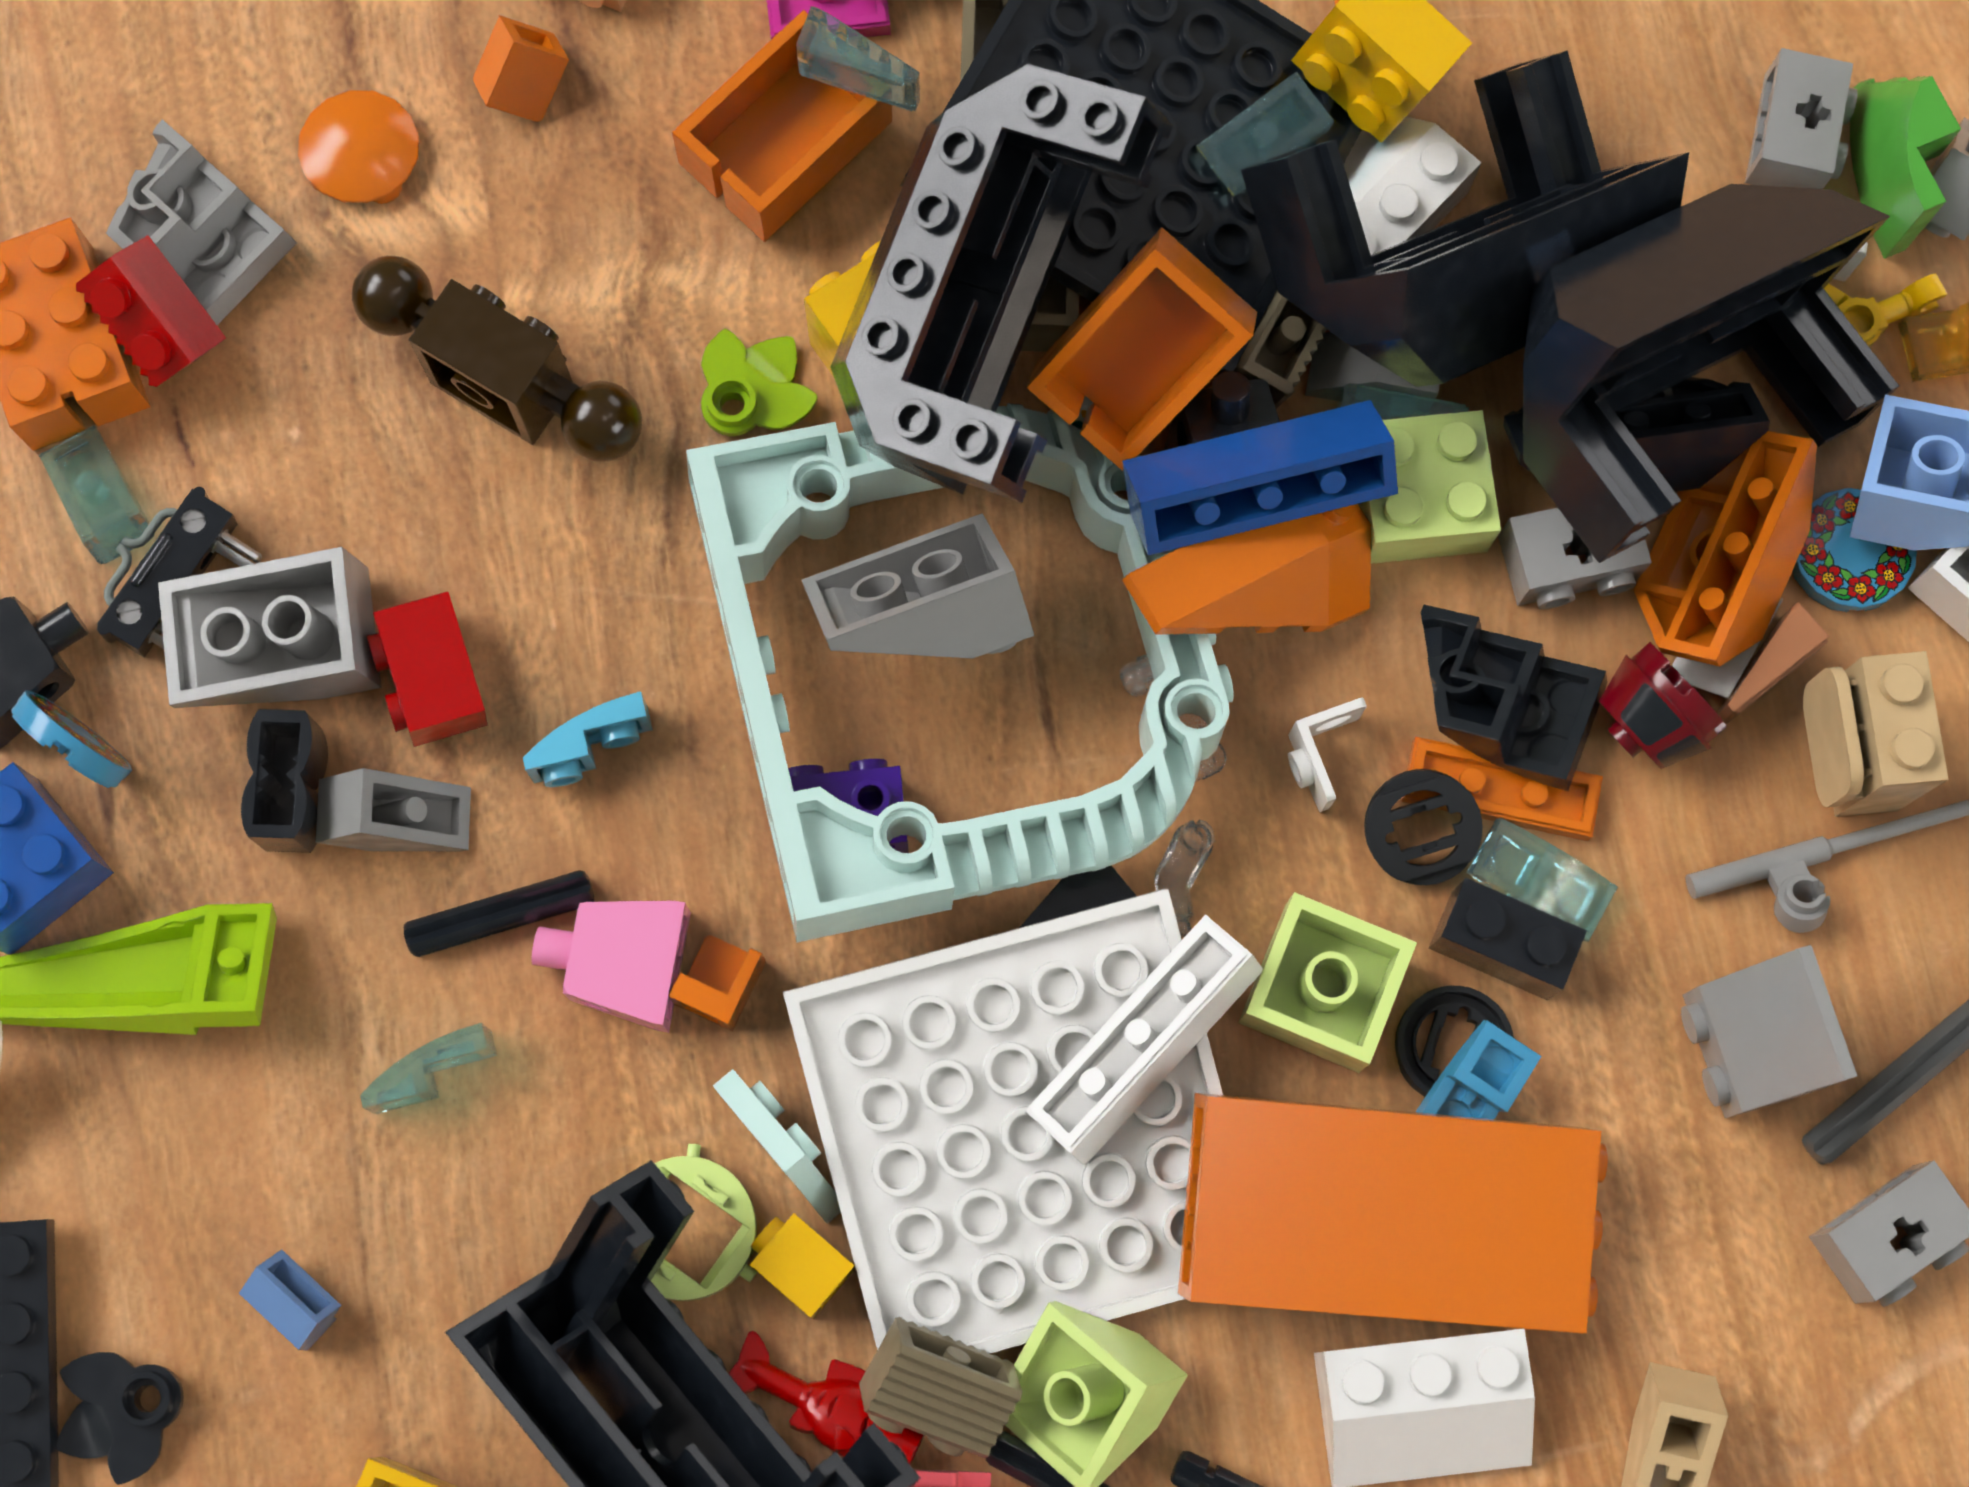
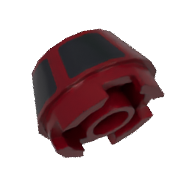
(1658, 710)

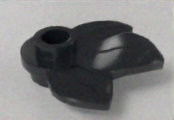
(111, 1413)

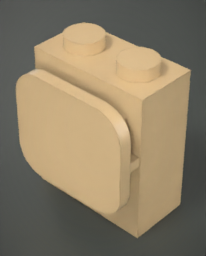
(1874, 734)

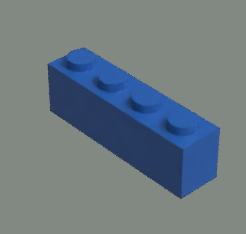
(1260, 477)

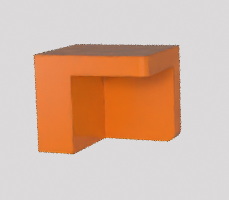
(520, 69)
(718, 982)

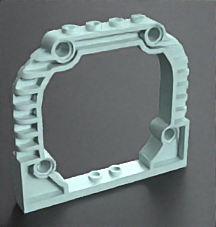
(839, 858)

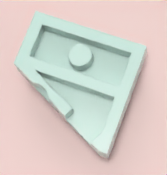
(788, 1148)

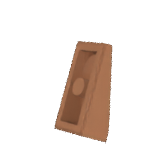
(1785, 649)

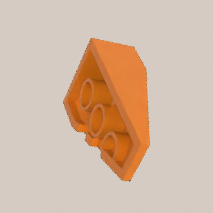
(1265, 578)

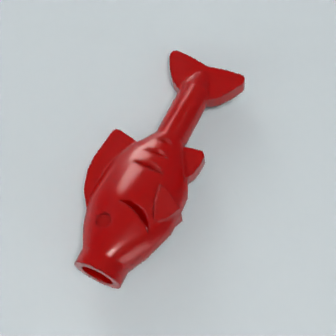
(825, 1408)

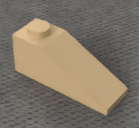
(1675, 1429)

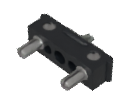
(180, 551)

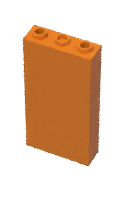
(1391, 1214)

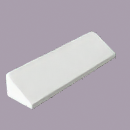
(1145, 1039)

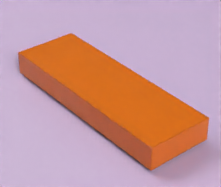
(1509, 795)

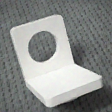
(1305, 758)

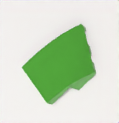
(1891, 138)

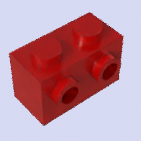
(429, 669)

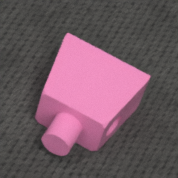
(620, 958)

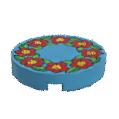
(1847, 570)
(84, 748)

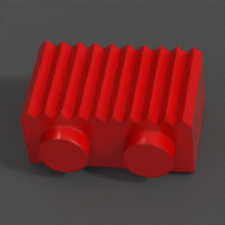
(150, 311)

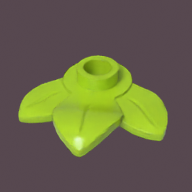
(756, 377)

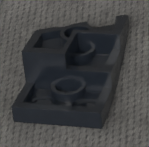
(1510, 699)

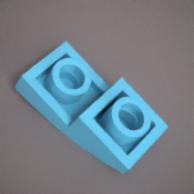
(568, 749)

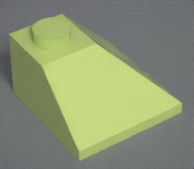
(1089, 1393)

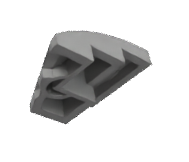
(199, 224)

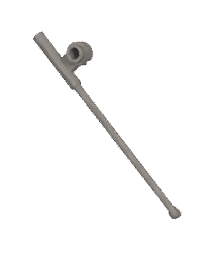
(1799, 895)

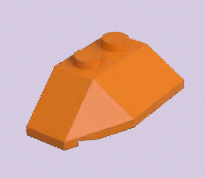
(1730, 552)

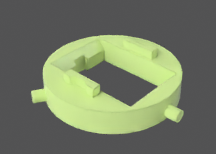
(728, 1194)

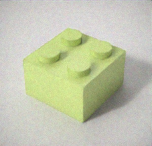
(1443, 490)
(1327, 983)

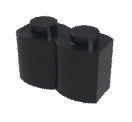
(281, 796)

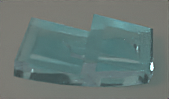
(1541, 876)
(413, 1076)

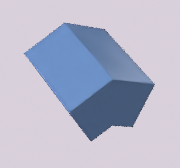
(290, 1300)

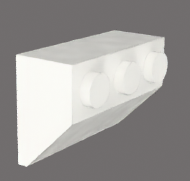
(1407, 181)
(1427, 1408)

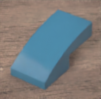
(1482, 1076)

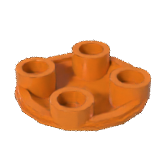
(359, 147)

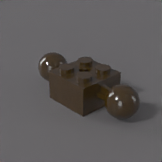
(495, 360)

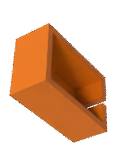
(775, 135)
(54, 341)
(1143, 348)

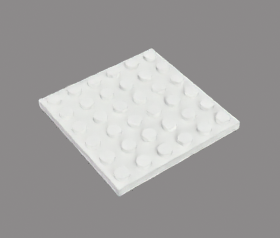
(942, 1175)

